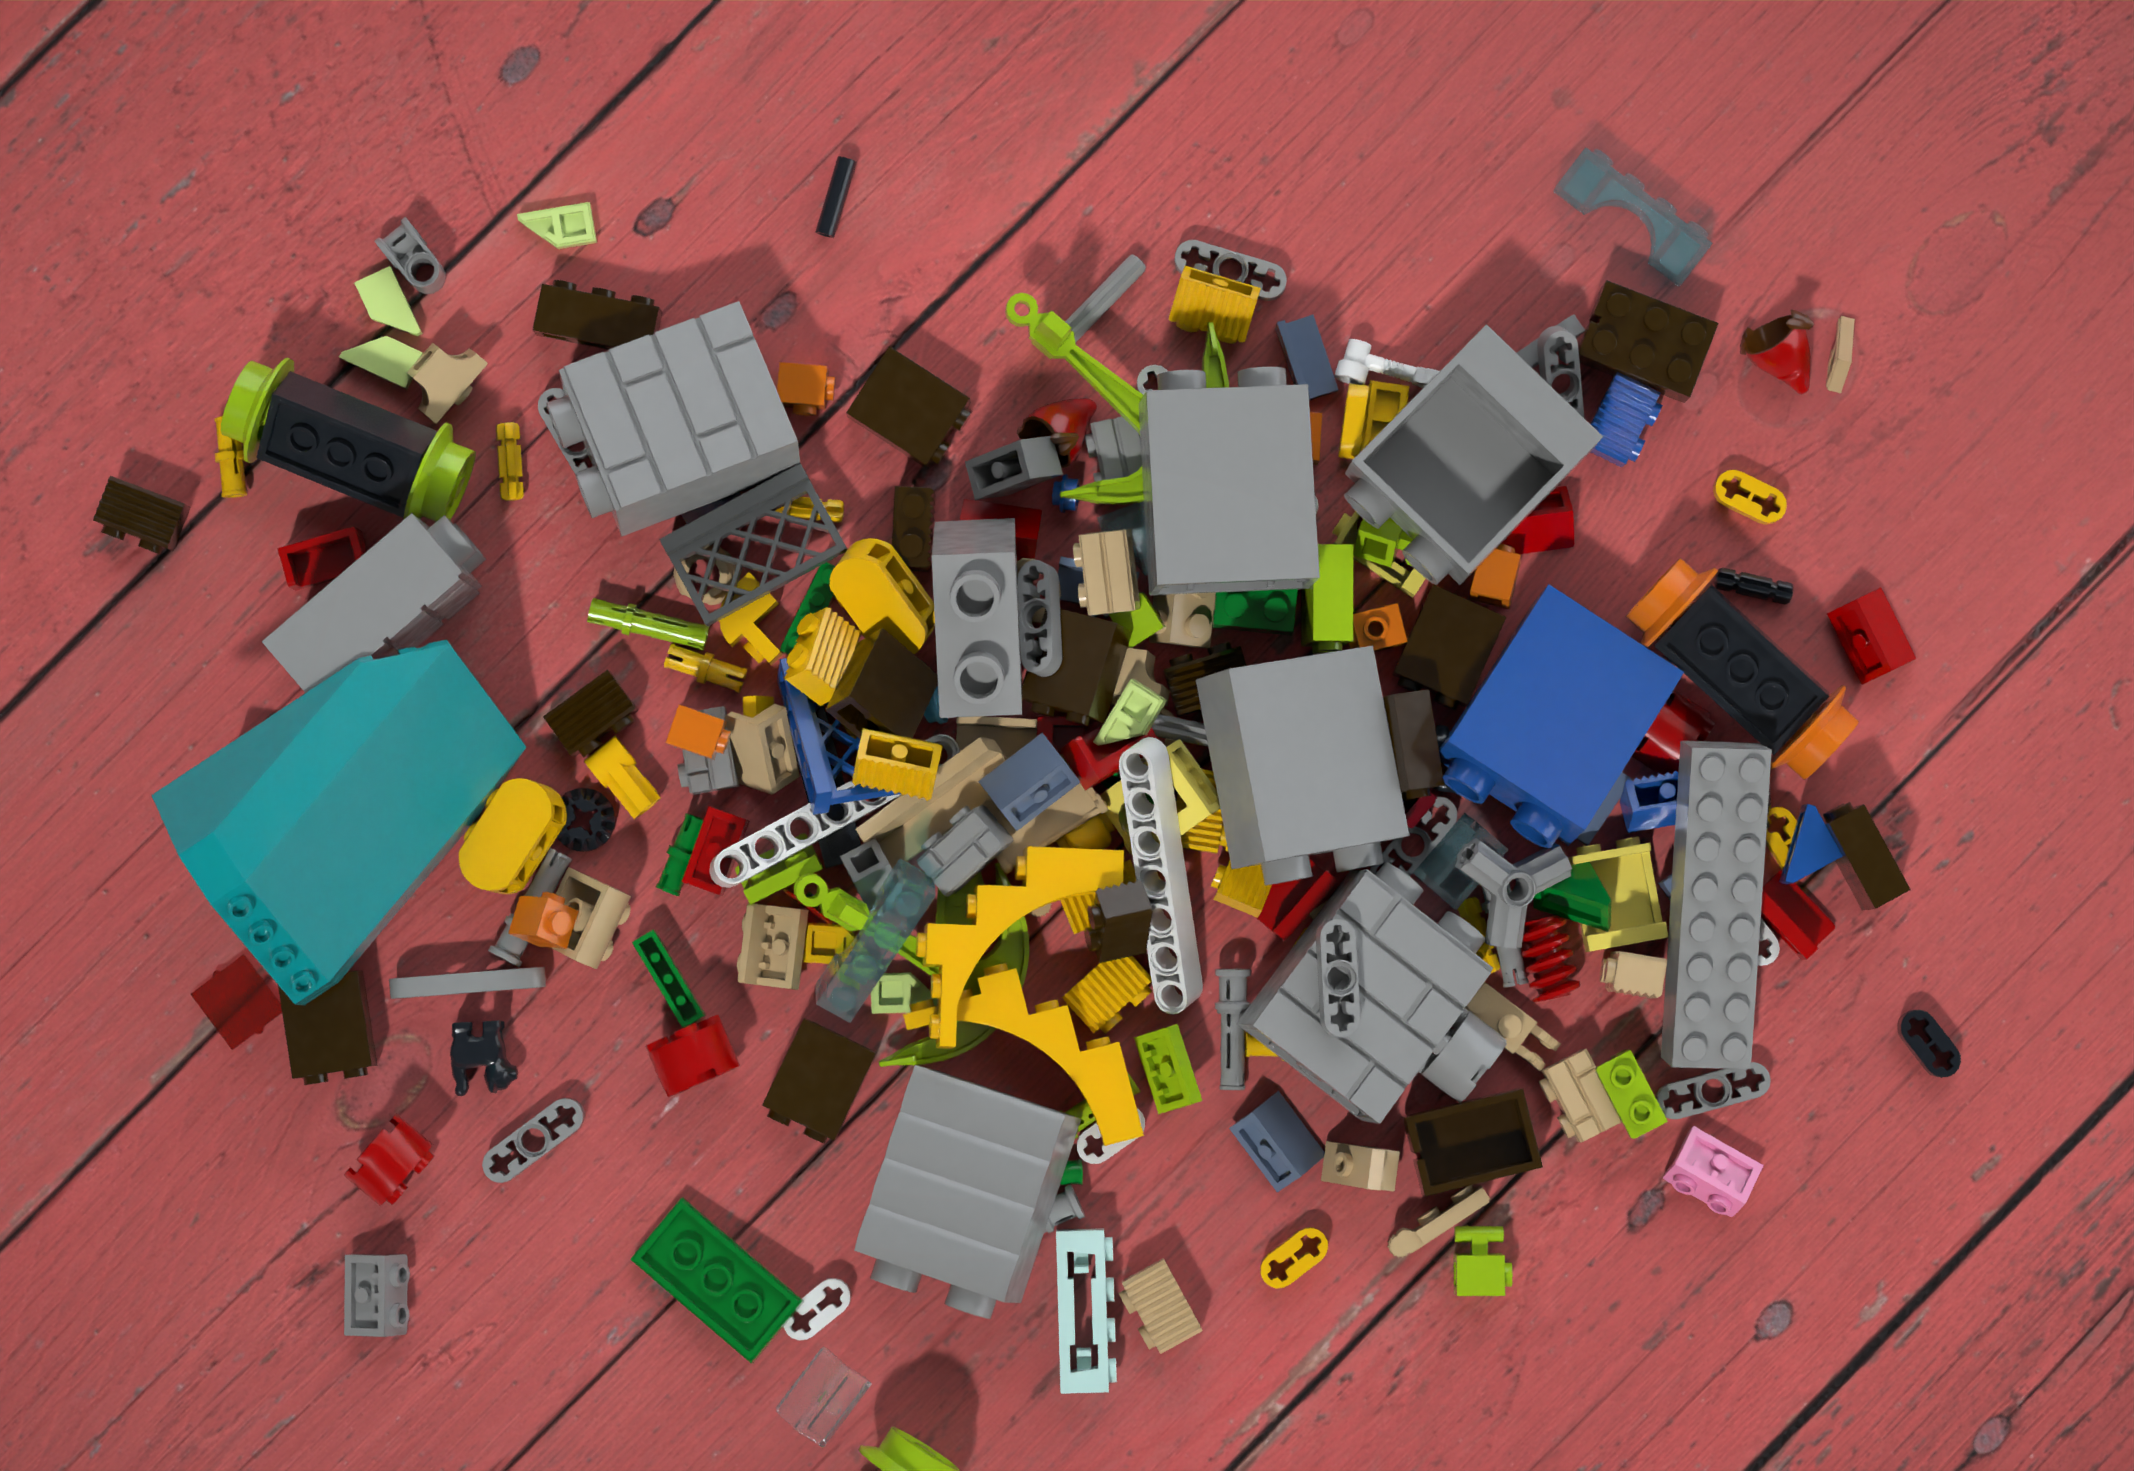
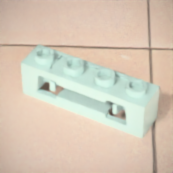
(1085, 1378)

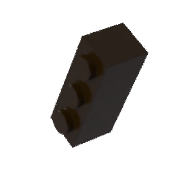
(593, 317)

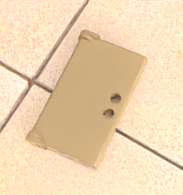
(1051, 824)

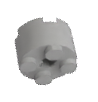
(1463, 1056)

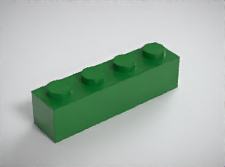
(817, 598)
(668, 978)

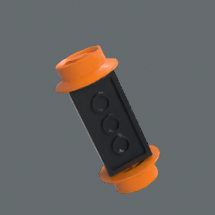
(1742, 669)

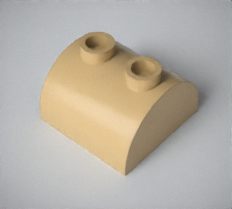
(599, 914)

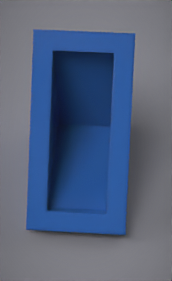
(1809, 847)

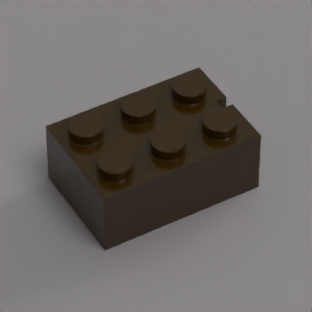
(1646, 341)
(1472, 1141)

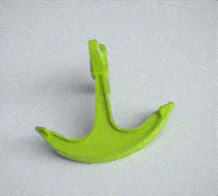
(1057, 341)
(1010, 949)

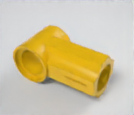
(617, 770)

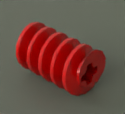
(1549, 958)

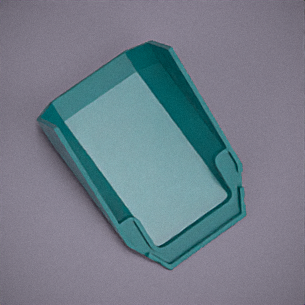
(339, 808)

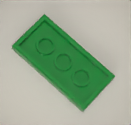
(717, 1280)

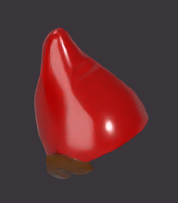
(1782, 349)
(1064, 422)

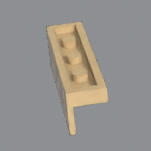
(910, 821)

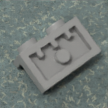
(376, 1295)

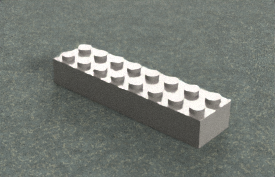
(1715, 904)

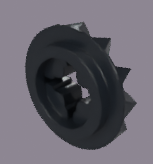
(601, 824)

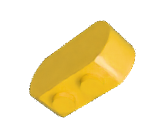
(883, 593)
(512, 836)

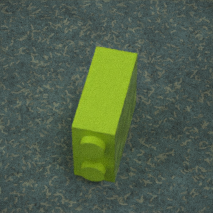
(1329, 601)

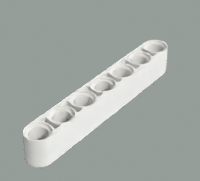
(819, 827)
(1169, 860)

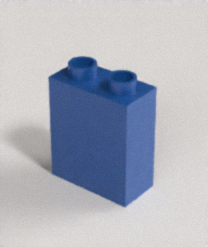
(1556, 719)

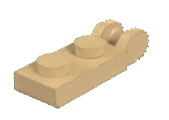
(1510, 1023)
(1435, 1222)

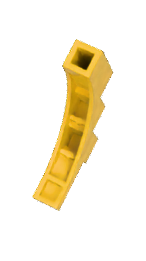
(1046, 877)
(1096, 1071)

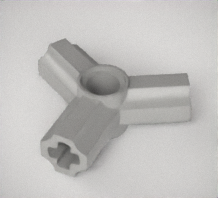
(1494, 873)

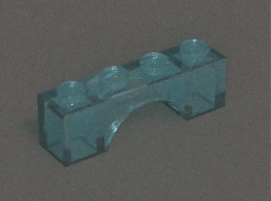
(1595, 184)
(892, 919)

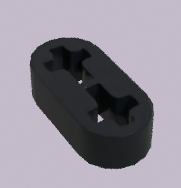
(1936, 1037)

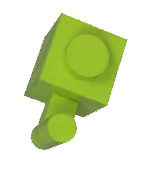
(1382, 543)
(1480, 1271)

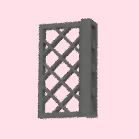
(738, 514)

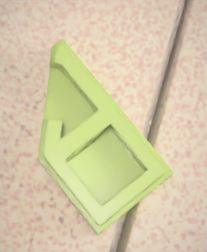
(562, 225)
(387, 301)
(385, 359)
(1132, 714)
(896, 992)

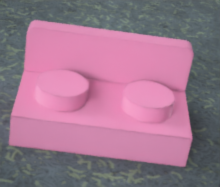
(1713, 1172)

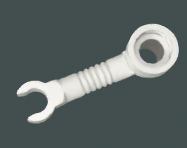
(1359, 361)

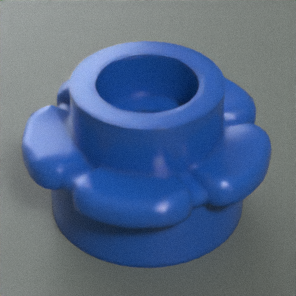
(1065, 485)

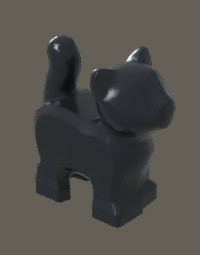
(486, 1051)

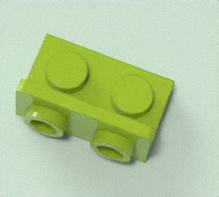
(780, 874)
(1168, 1069)
(1630, 1094)

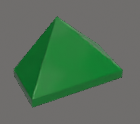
(1578, 898)

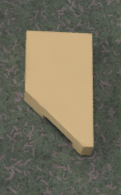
(1840, 355)

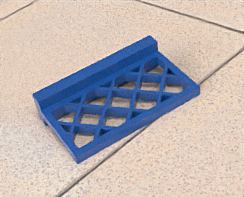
(811, 750)

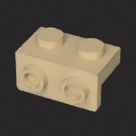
(1186, 619)
(772, 946)

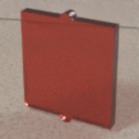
(238, 1002)

